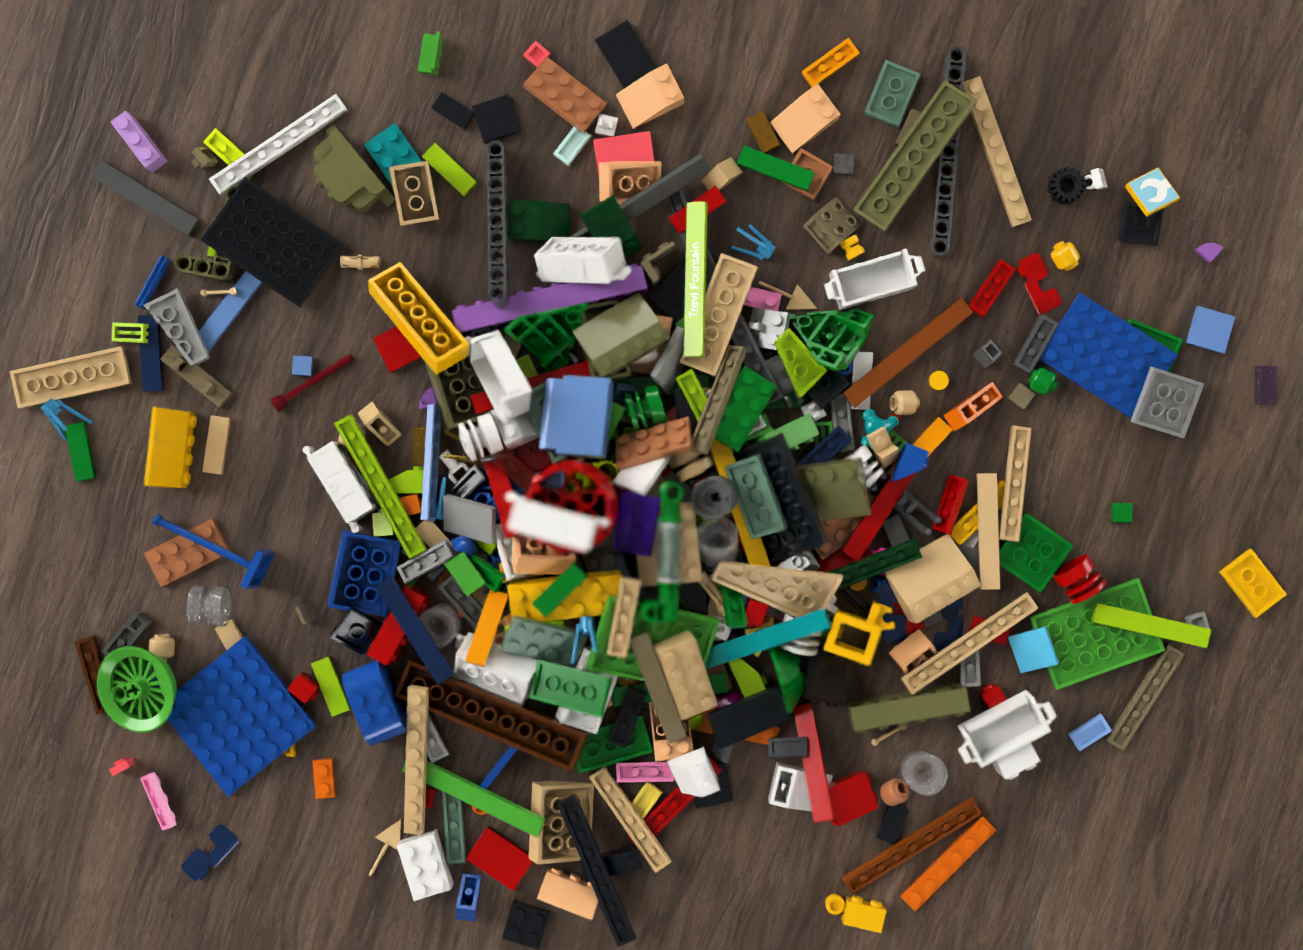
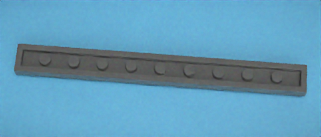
(743, 337)

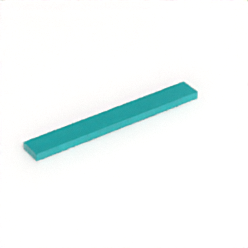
(768, 637)

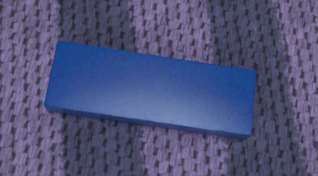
(498, 767)

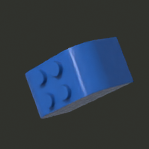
(373, 702)

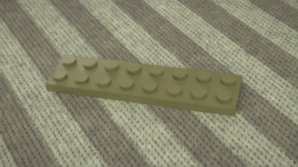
(915, 155)

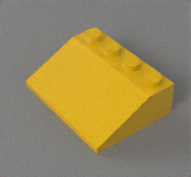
(170, 448)

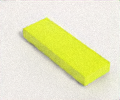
(223, 147)

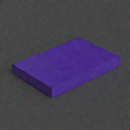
(637, 523)

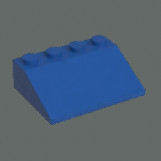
(358, 567)

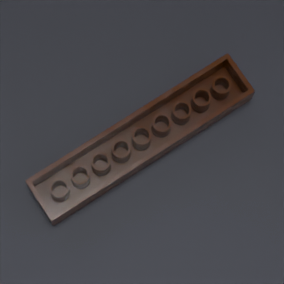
(497, 717)

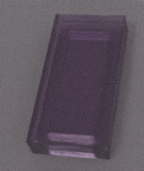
(1266, 385)

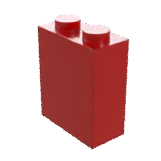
(852, 797)

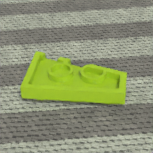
(799, 362)

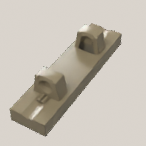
(197, 377)

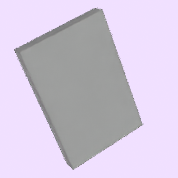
(668, 363)
(469, 518)

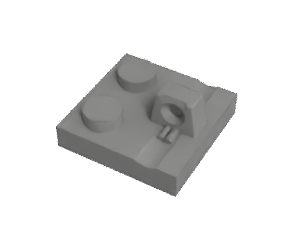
(768, 326)

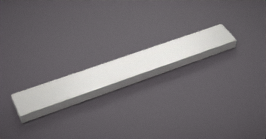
(278, 144)

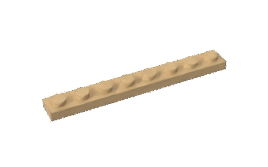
(997, 154)
(969, 643)
(416, 759)

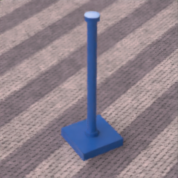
(256, 568)

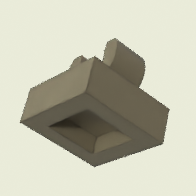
(203, 158)

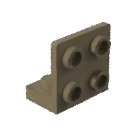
(831, 225)
(649, 260)

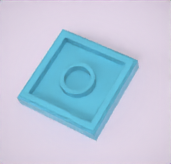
(1033, 649)

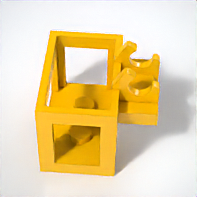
(873, 624)

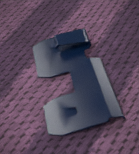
(887, 597)
(955, 625)
(198, 862)

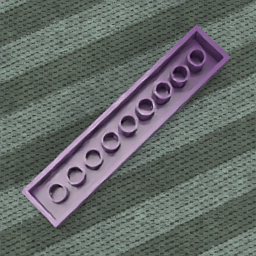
(550, 298)

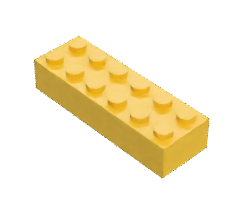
(418, 318)
(584, 601)

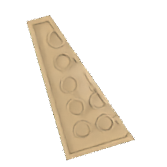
(782, 588)

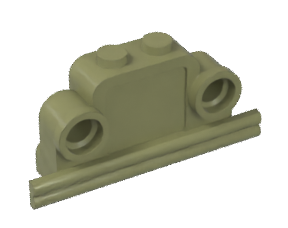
(347, 174)

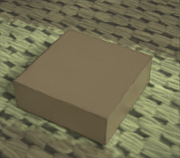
(1021, 396)

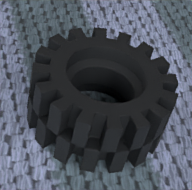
(1078, 185)

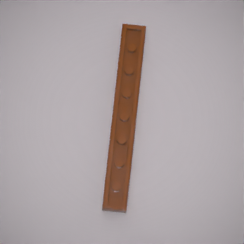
(907, 352)
(911, 845)

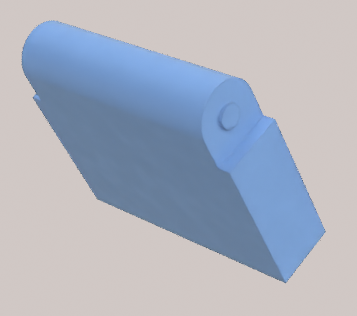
(576, 416)

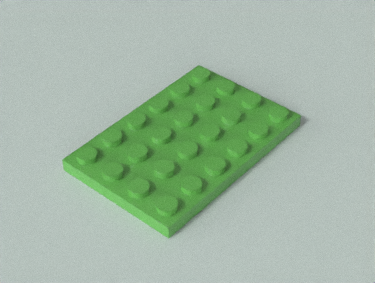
(701, 627)
(1092, 647)

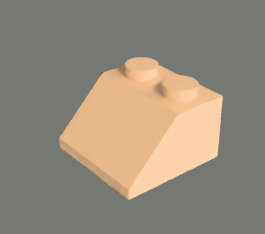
(912, 651)

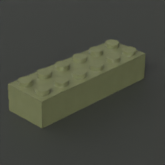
(904, 707)

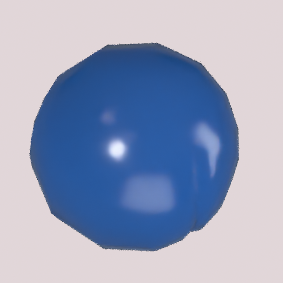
(466, 545)

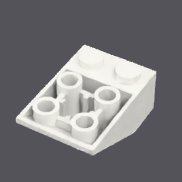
(790, 787)

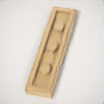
(623, 617)

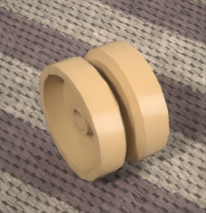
(692, 465)

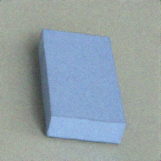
(1089, 732)

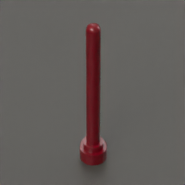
(280, 401)

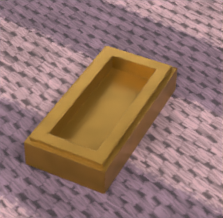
(762, 132)

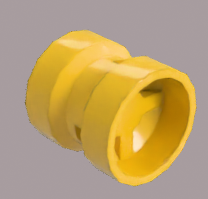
(852, 252)

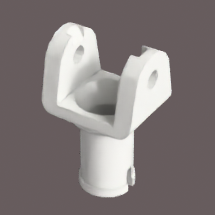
(453, 465)

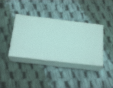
(571, 146)

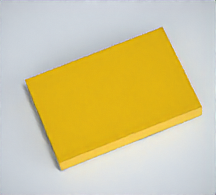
(1252, 583)

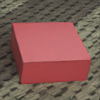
(536, 54)

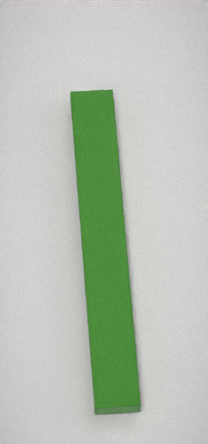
(483, 799)

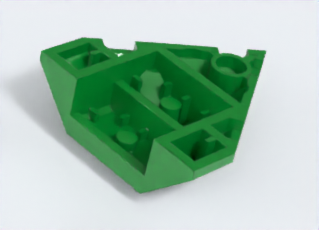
(548, 334)
(834, 335)
(789, 675)

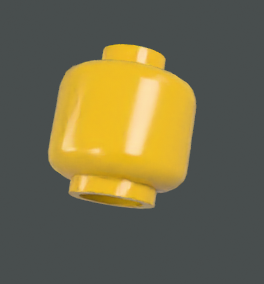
(1065, 256)

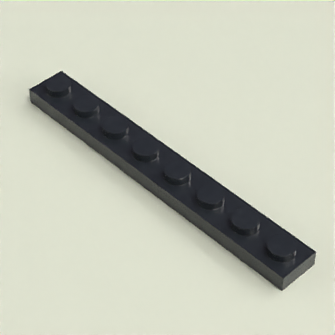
(596, 870)

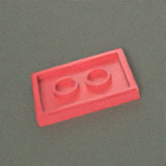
(624, 148)

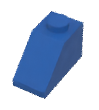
(909, 461)
(468, 897)

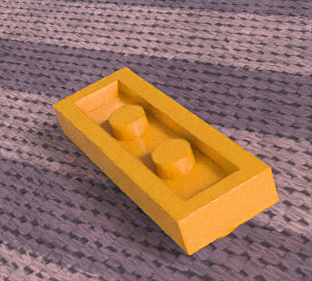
(830, 62)

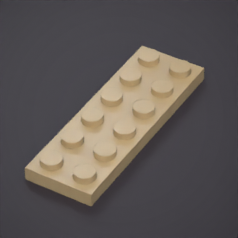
(722, 309)
(71, 377)

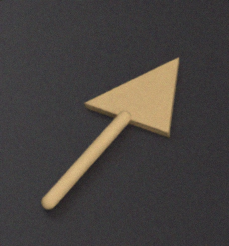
(798, 299)
(390, 837)

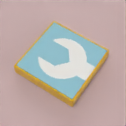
(1152, 192)

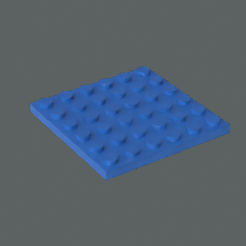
(238, 716)

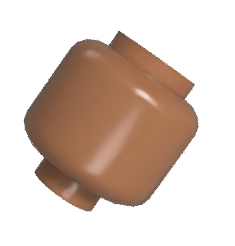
(894, 792)

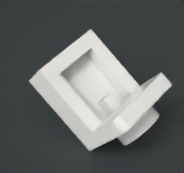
(722, 631)

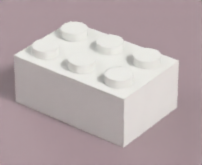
(425, 865)

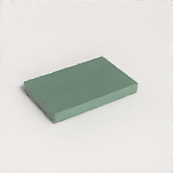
(892, 94)

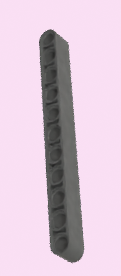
(950, 163)

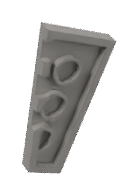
(179, 325)

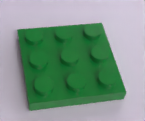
(1035, 555)

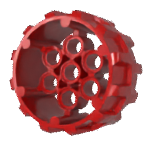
(571, 469)

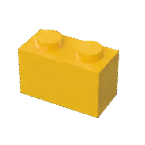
(863, 914)

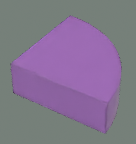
(1209, 251)
(428, 398)

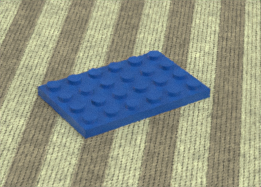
(1104, 354)

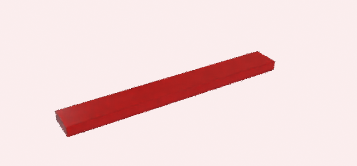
(482, 402)

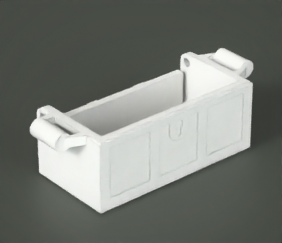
(581, 260)
(873, 279)
(499, 375)
(342, 482)
(553, 523)
(503, 674)
(579, 719)
(1004, 728)

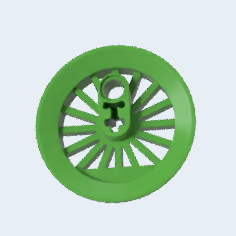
(136, 685)

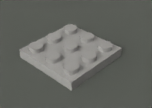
(1167, 402)

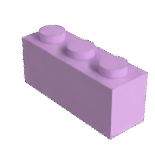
(139, 141)

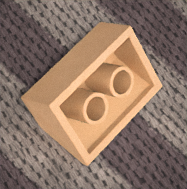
(533, 558)
(568, 892)

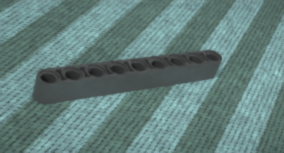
(498, 232)

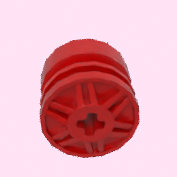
(1082, 582)

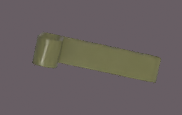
(214, 266)

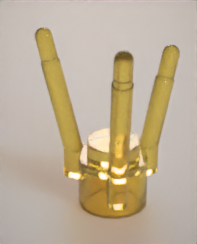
(464, 457)

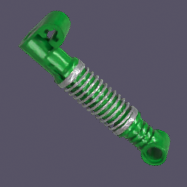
(667, 560)

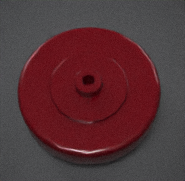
(533, 457)

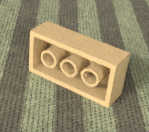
(685, 674)

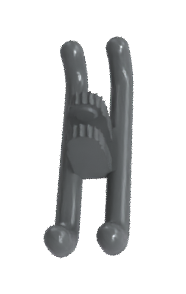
(906, 505)

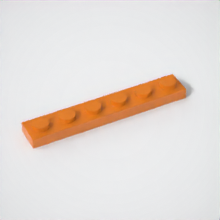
(948, 863)

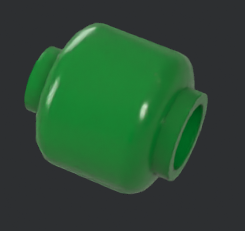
(1042, 381)

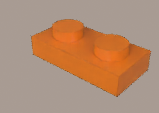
(324, 778)

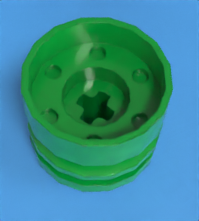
(645, 407)

